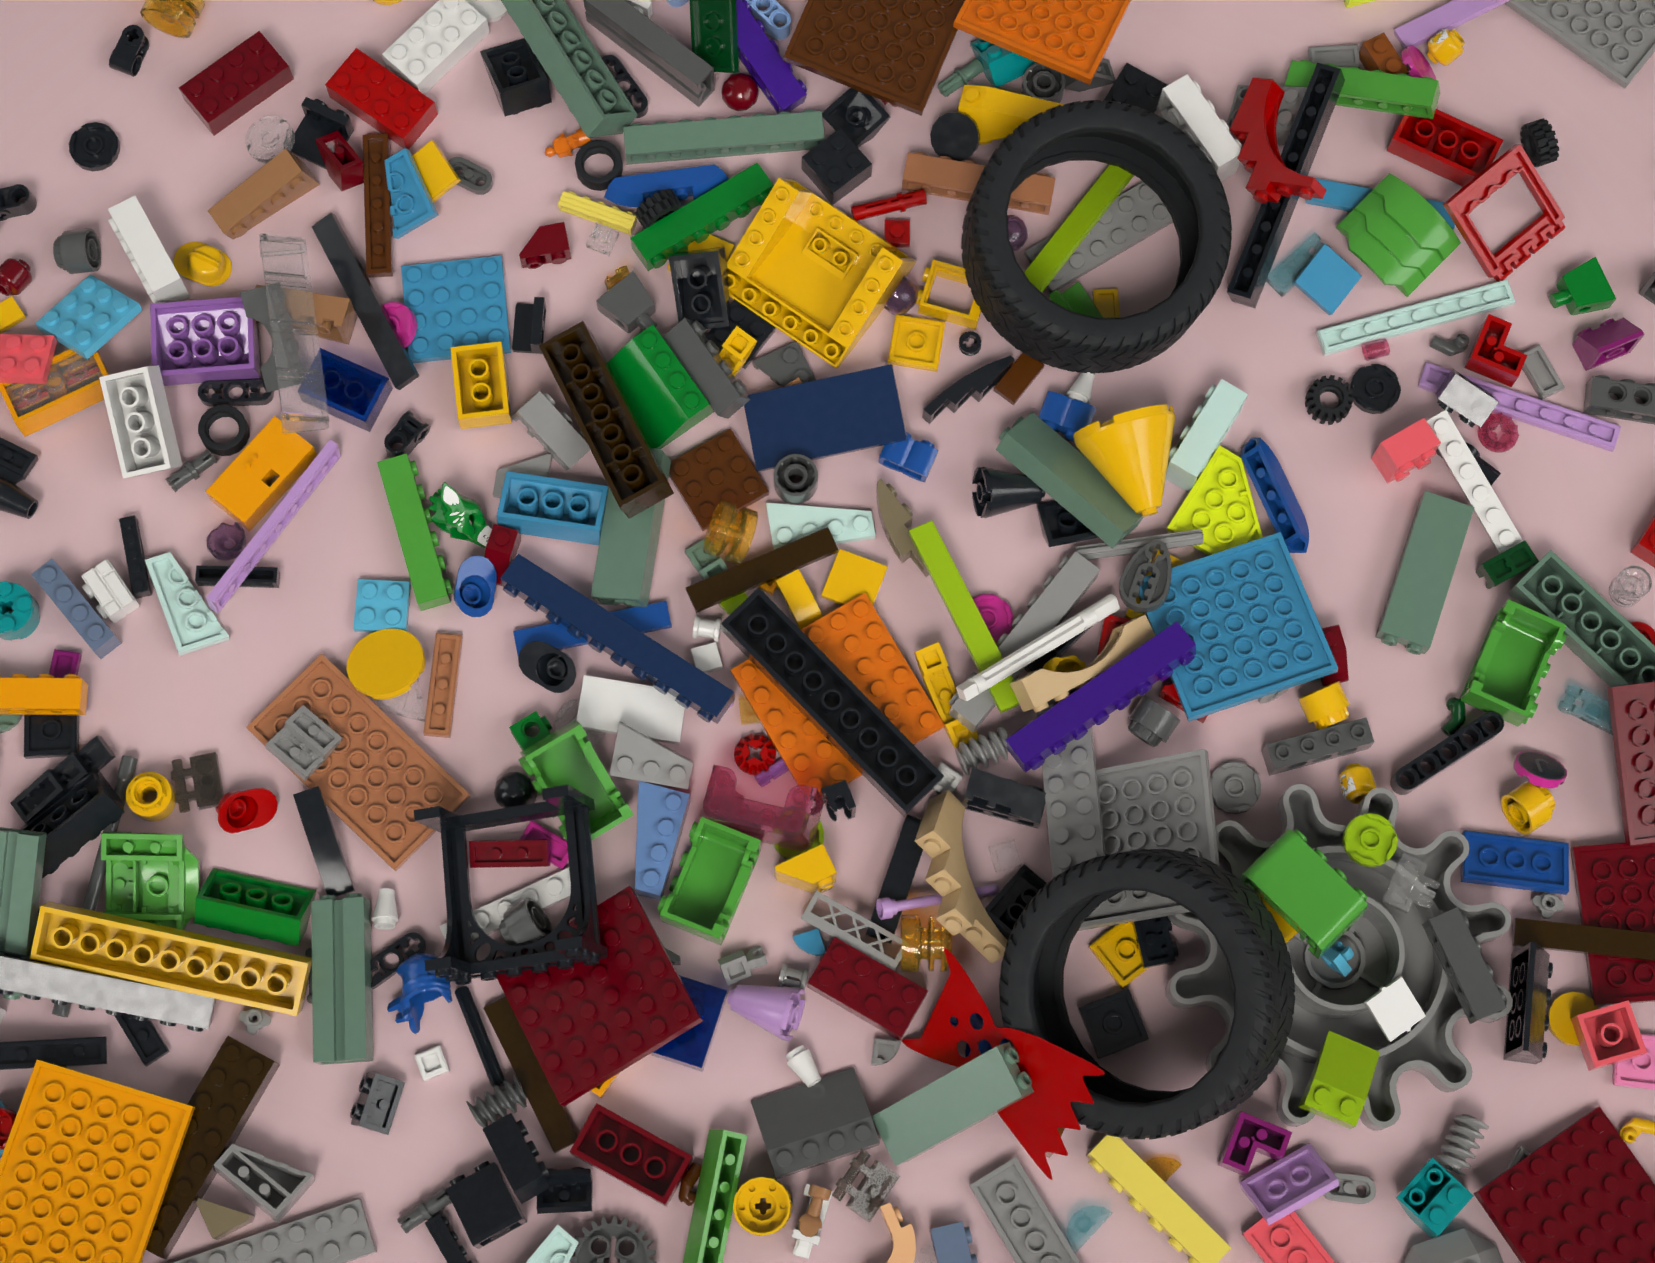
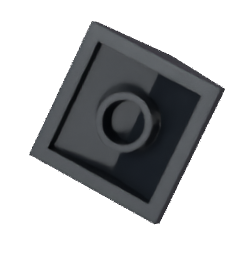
(857, 116)
(1061, 526)

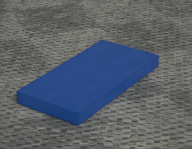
(1516, 863)

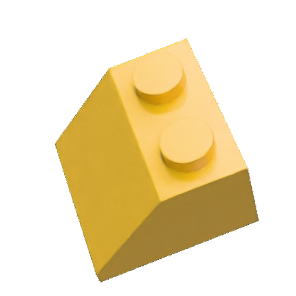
(808, 871)

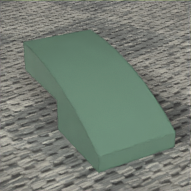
(704, 563)

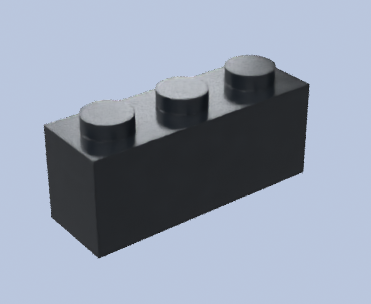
(517, 1157)

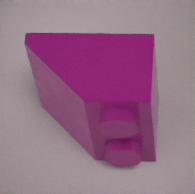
(1606, 342)

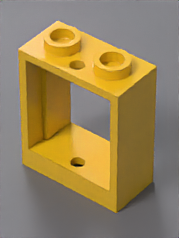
(952, 273)

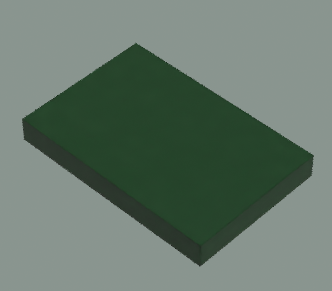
(715, 33)

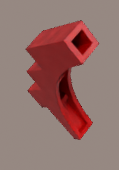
(1260, 154)

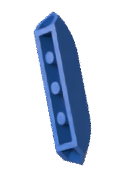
(685, 182)
(1276, 494)

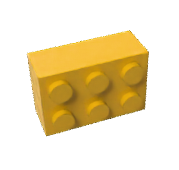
(481, 385)

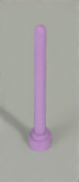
(888, 907)

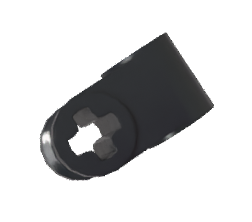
(129, 51)
(9, 202)
(407, 432)

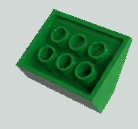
(658, 388)

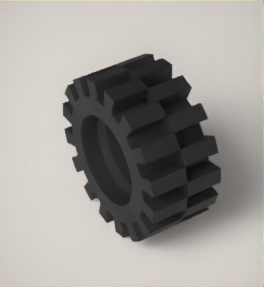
(1539, 142)
(657, 207)
(1329, 414)

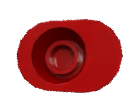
(246, 809)

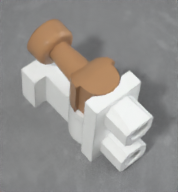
(812, 1221)

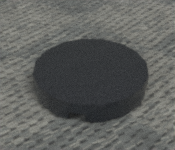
(955, 136)
(94, 146)
(1375, 389)

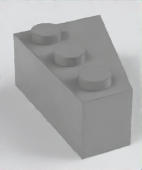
(552, 430)
(647, 760)
(263, 1181)

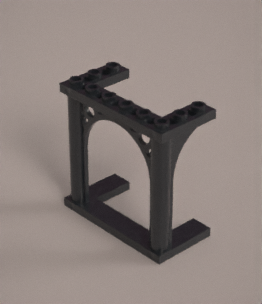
(459, 958)

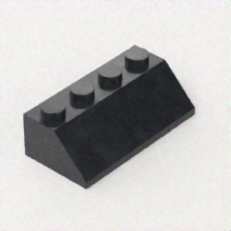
(76, 818)

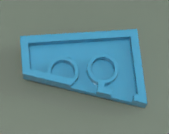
(409, 194)

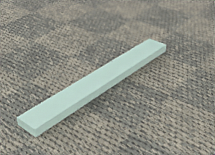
(1415, 317)

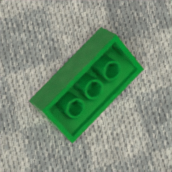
(254, 906)

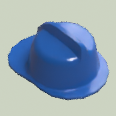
(475, 586)

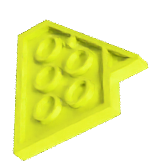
(1219, 506)

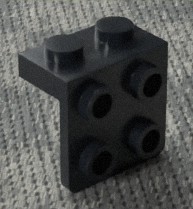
(318, 122)

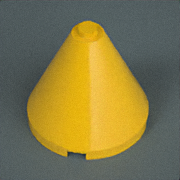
(1132, 453)

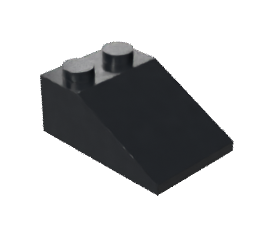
(516, 77)
(701, 286)
(1013, 898)

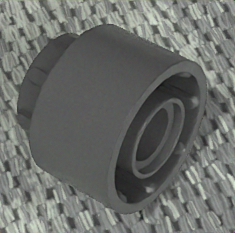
(1041, 75)
(78, 251)
(795, 465)
(1152, 722)
(525, 923)

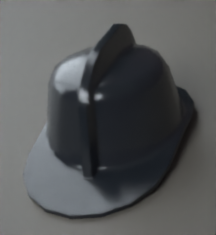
(547, 666)

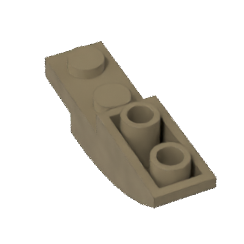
(895, 523)

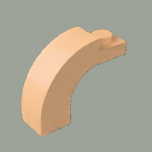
(902, 1238)

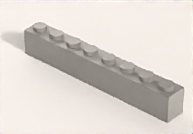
(1044, 614)

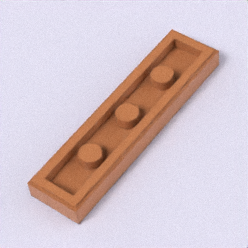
(443, 685)

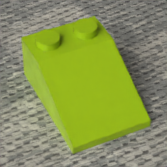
(1340, 1080)

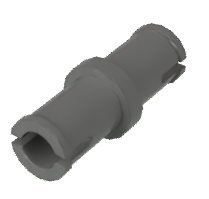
(191, 470)
(424, 1210)

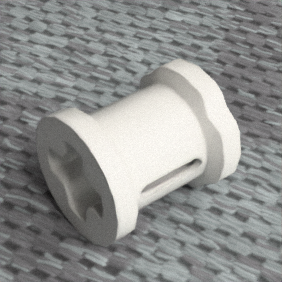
(706, 628)

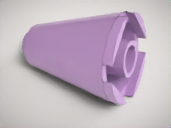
(769, 1007)

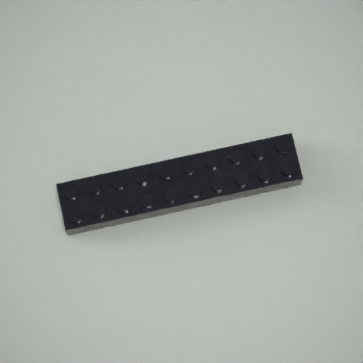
(831, 702)

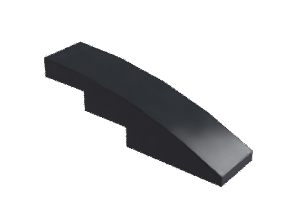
(974, 384)
(61, 778)
(323, 842)

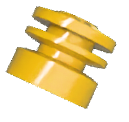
(751, 1194)

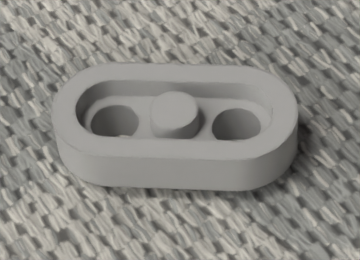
(1347, 1189)

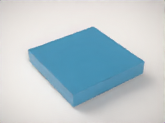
(1327, 279)

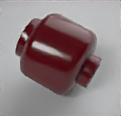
(14, 276)

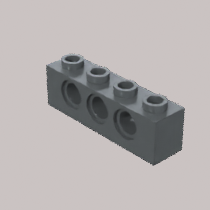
(1626, 408)
(1317, 746)

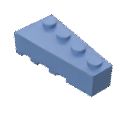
(658, 834)

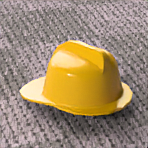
(202, 264)

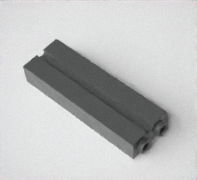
(652, 47)

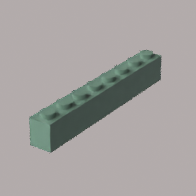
(723, 137)

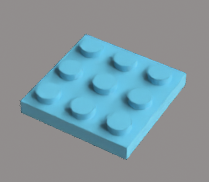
(89, 316)

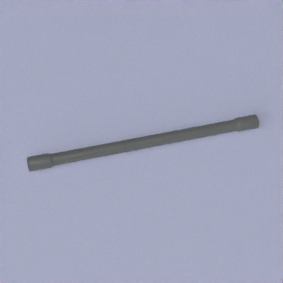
(124, 776)

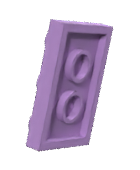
(1289, 1184)

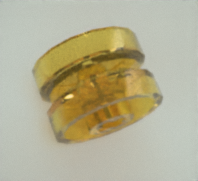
(173, 16)
(730, 532)

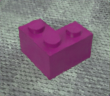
(1251, 1136)

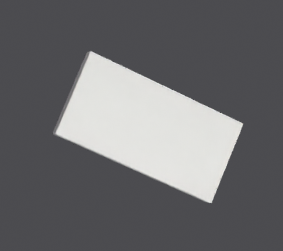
(639, 706)

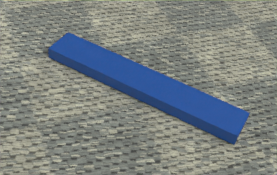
(644, 619)

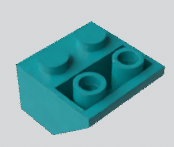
(998, 63)
(1433, 1198)

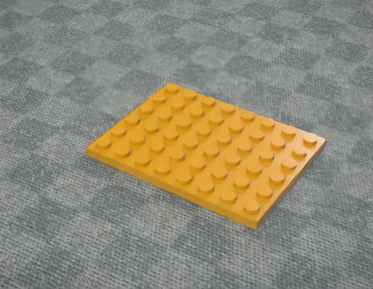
(86, 1169)

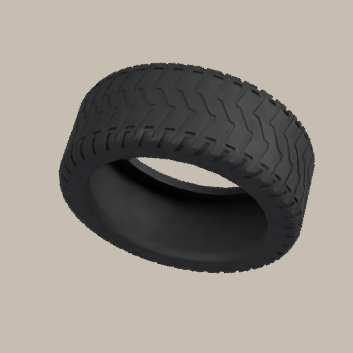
(1145, 148)
(1248, 936)

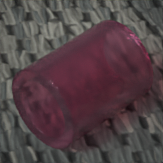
(1375, 349)

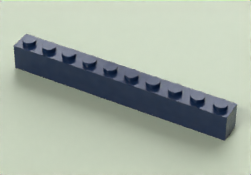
(618, 639)

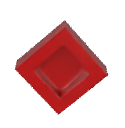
(897, 232)

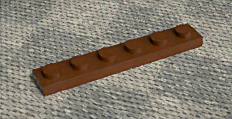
(377, 206)

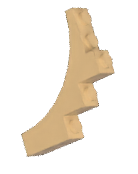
(948, 874)

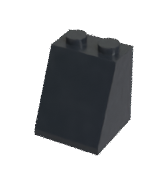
(485, 1204)

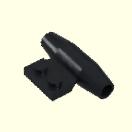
(14, 467)

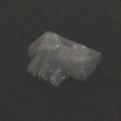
(1409, 884)

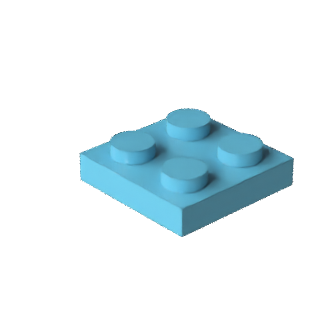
(381, 605)

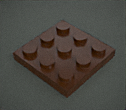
(716, 473)

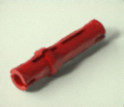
(888, 205)

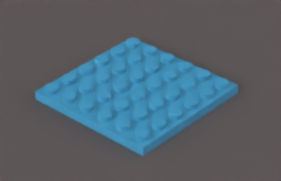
(1247, 624)

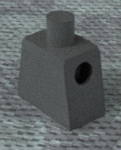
(628, 304)

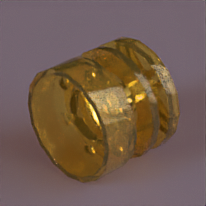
(923, 943)

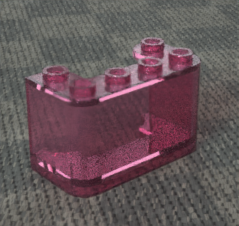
(785, 827)

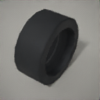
(590, 149)
(216, 413)

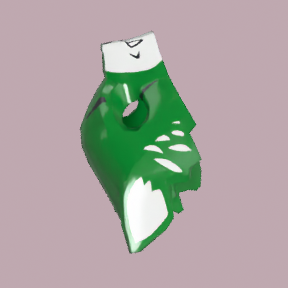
(454, 513)

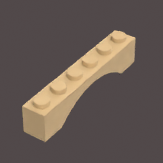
(1043, 685)

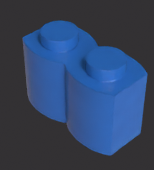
(1066, 414)
(909, 457)

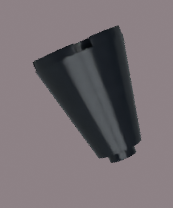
(1003, 491)

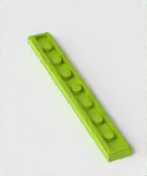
(1077, 226)
(962, 609)

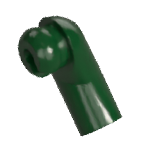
(1458, 716)

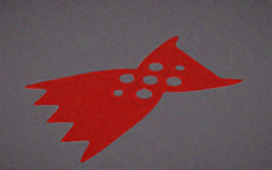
(1052, 1070)

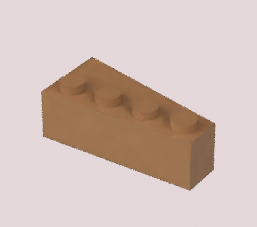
(263, 194)
(333, 317)

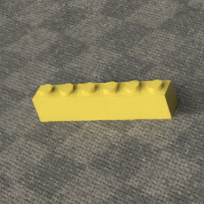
(1157, 1201)

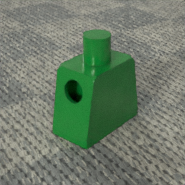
(1583, 289)

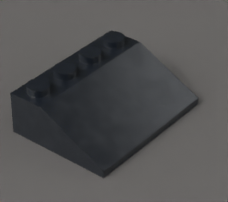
(1530, 995)

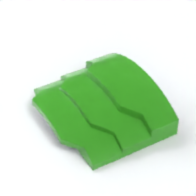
(1398, 234)
(150, 877)

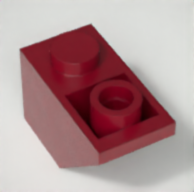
(546, 246)

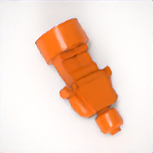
(563, 145)

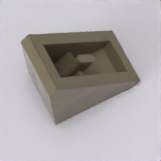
(221, 1219)

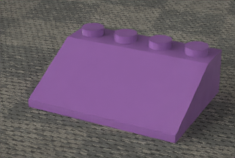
(204, 341)

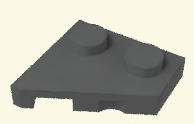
(785, 365)

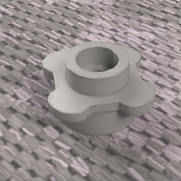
(1545, 910)
(253, 1026)

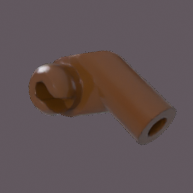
(688, 1181)

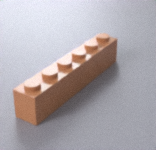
(958, 180)

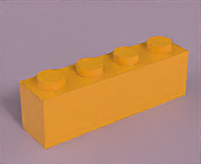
(43, 695)

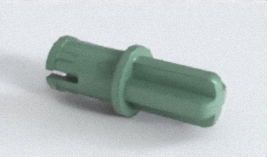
(960, 77)

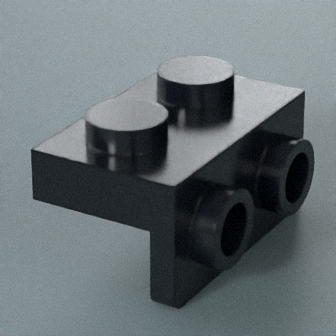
(569, 1191)

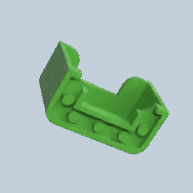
(1513, 662)
(570, 760)
(710, 880)
(1306, 891)

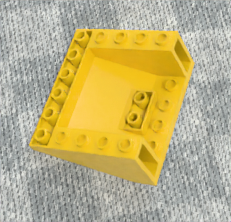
(814, 271)

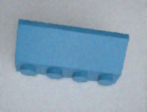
(552, 507)

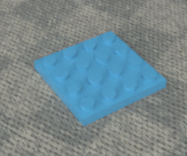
(456, 306)

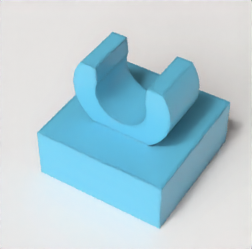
(1336, 958)

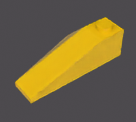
(999, 110)

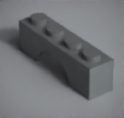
(256, 308)

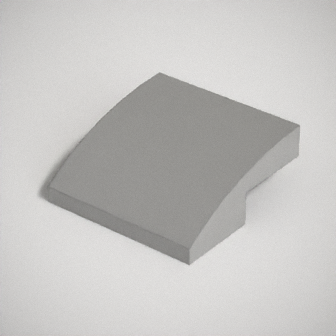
(303, 743)

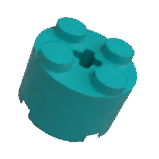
(24, 618)

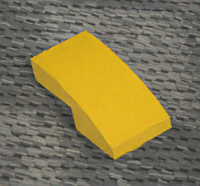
(799, 599)

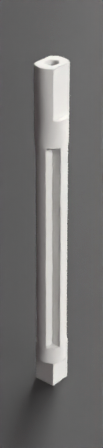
(1038, 647)

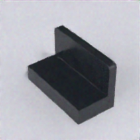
(529, 326)

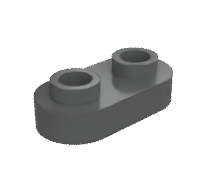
(471, 175)

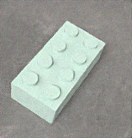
(1204, 434)

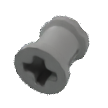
(785, 981)

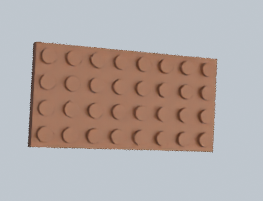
(376, 769)

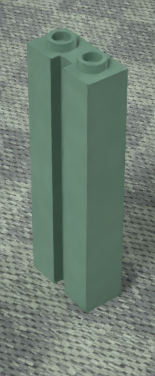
(1068, 478)
(628, 551)
(1424, 573)
(20, 889)
(341, 980)
(952, 1103)

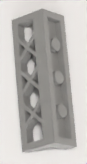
(844, 935)

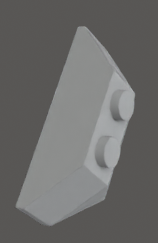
(1454, 1247)

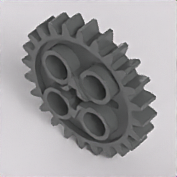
(605, 1232)

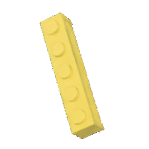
(597, 212)

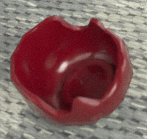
(740, 92)

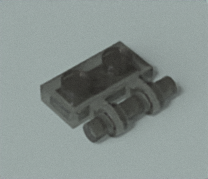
(206, 780)
(872, 1189)

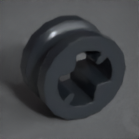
(966, 337)

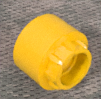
(1325, 705)
(144, 784)
(1528, 807)

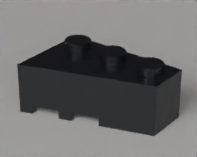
(1004, 798)

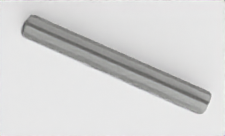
(1132, 546)

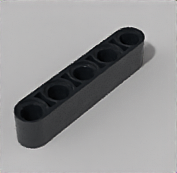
(1455, 744)
(899, 874)

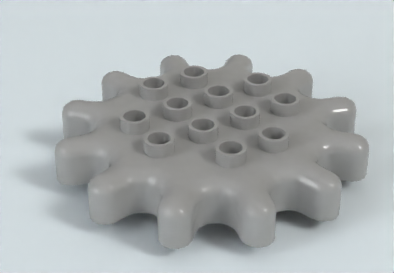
(1384, 948)

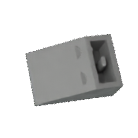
(1287, 111)

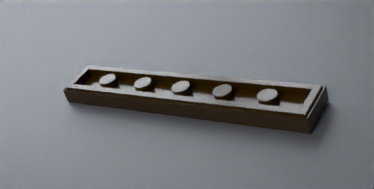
(761, 570)
(1585, 939)
(531, 1076)

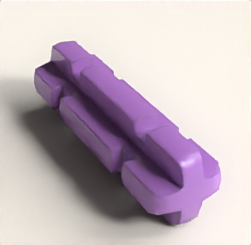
(774, 772)

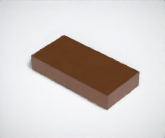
(1018, 378)

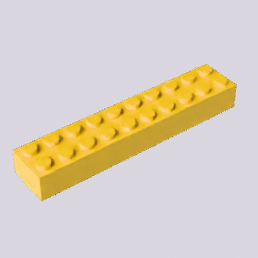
(171, 958)

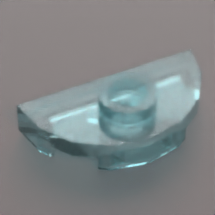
(1085, 1224)

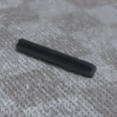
(479, 1036)

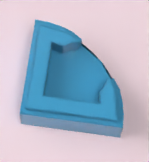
(810, 942)

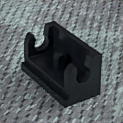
(838, 797)

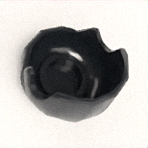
(514, 790)

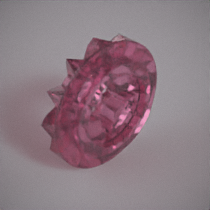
(1489, 438)

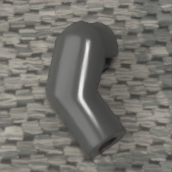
(1451, 347)

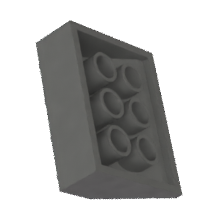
(815, 1123)

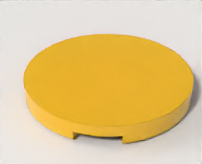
(385, 663)

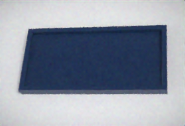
(825, 417)

